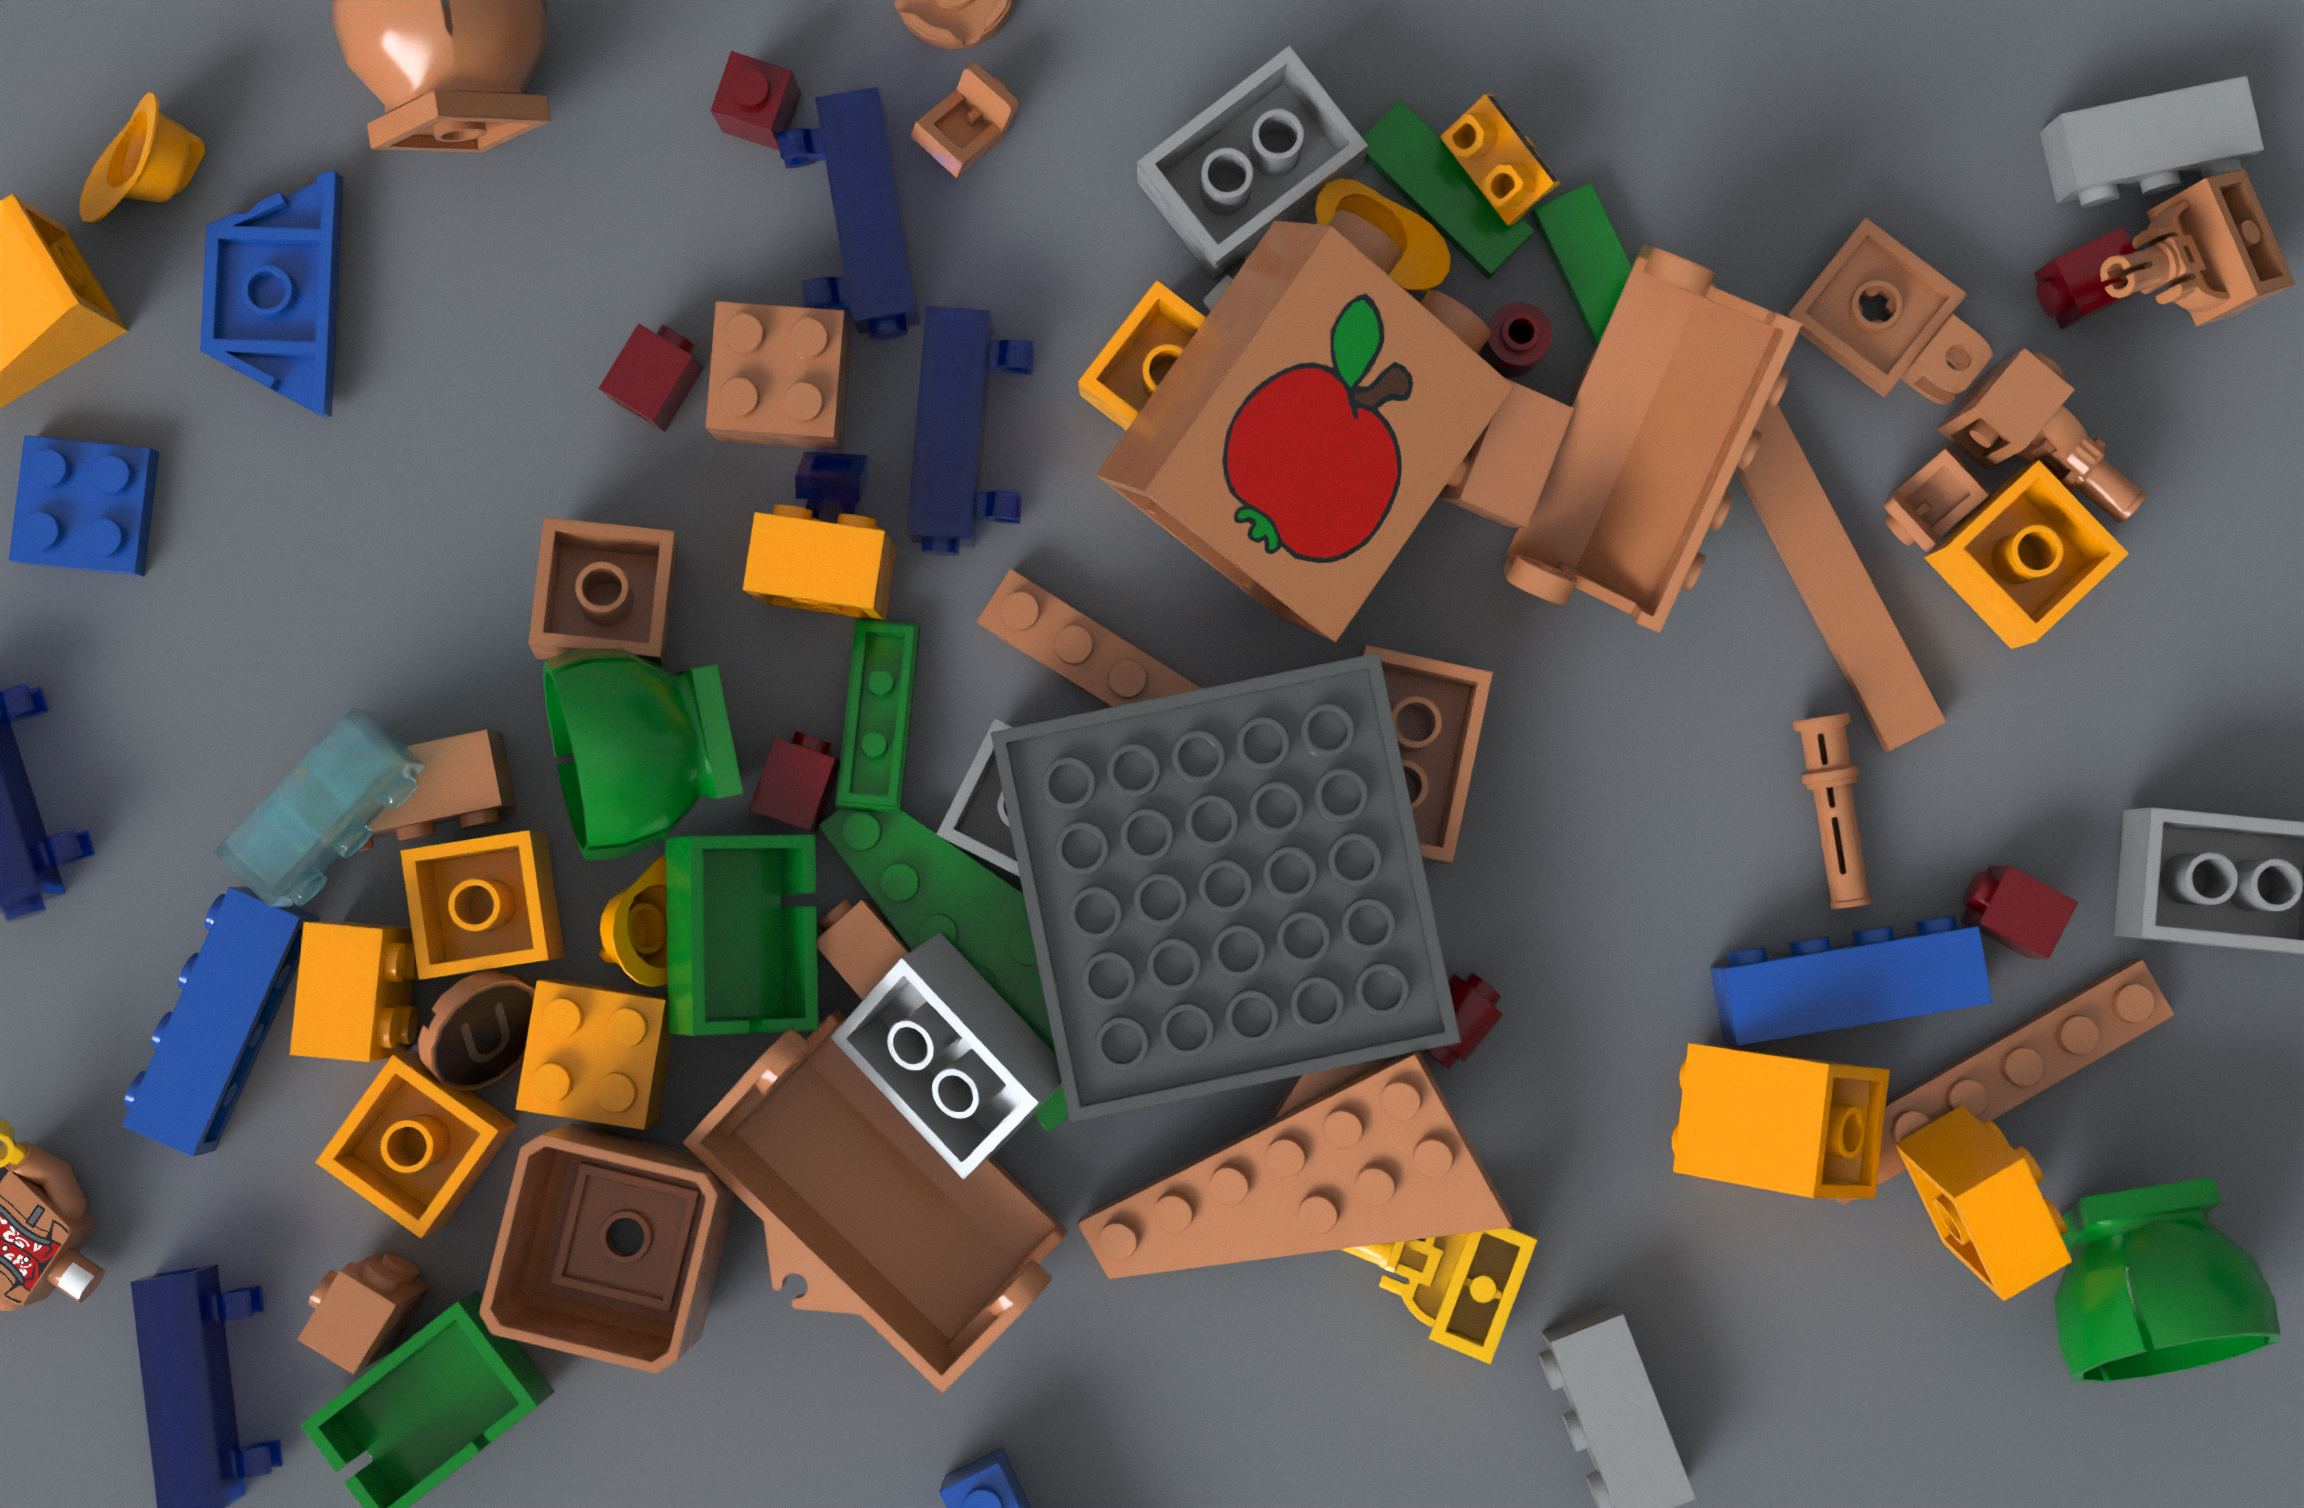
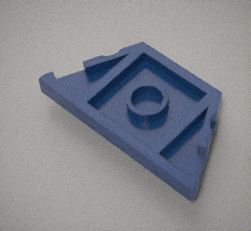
(276, 292)

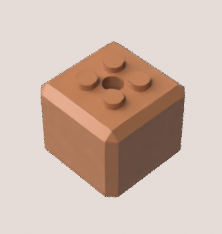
(564, 1280)

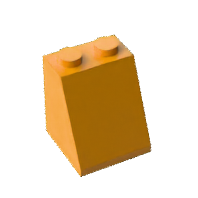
(48, 301)
(1780, 1122)

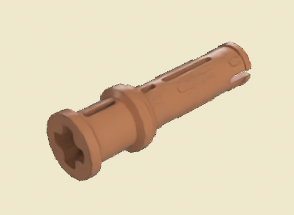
(1829, 768)

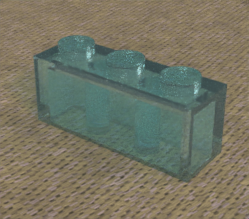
(321, 810)

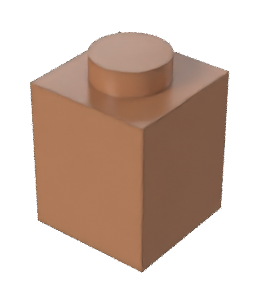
(860, 945)

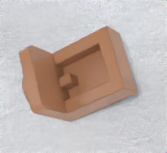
(967, 121)
(1933, 500)

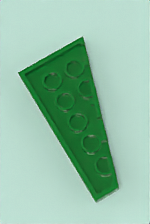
(936, 888)

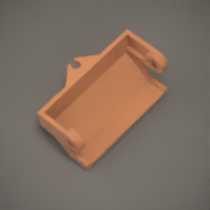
(1653, 441)
(874, 1207)

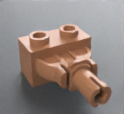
(2207, 249)
(2022, 413)

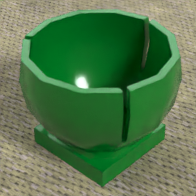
(639, 744)
(2157, 1286)

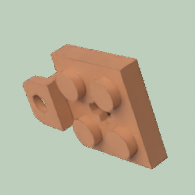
(1914, 338)

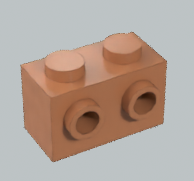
(1511, 459)
(363, 1310)

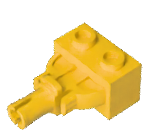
(1457, 1283)

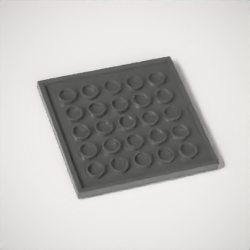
(1225, 887)

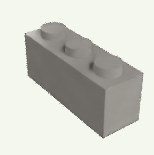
(2151, 142)
(1614, 1413)

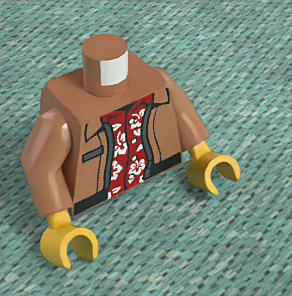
(41, 1226)

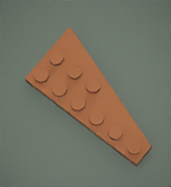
(1333, 1174)

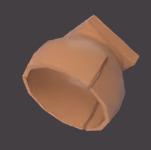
(446, 71)

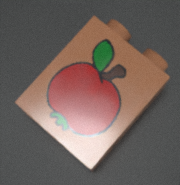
(1310, 421)

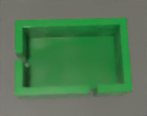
(732, 940)
(428, 1407)

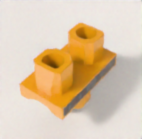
(1499, 159)

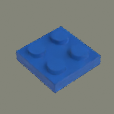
(84, 505)

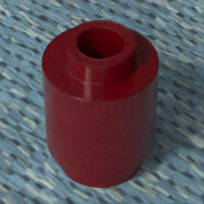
(1511, 357)
(1475, 1018)

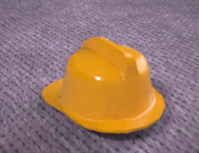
(144, 162)
(1423, 249)
(636, 927)

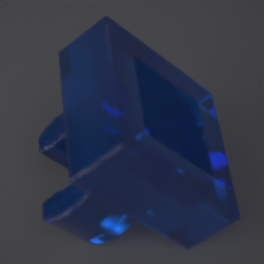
(831, 478)

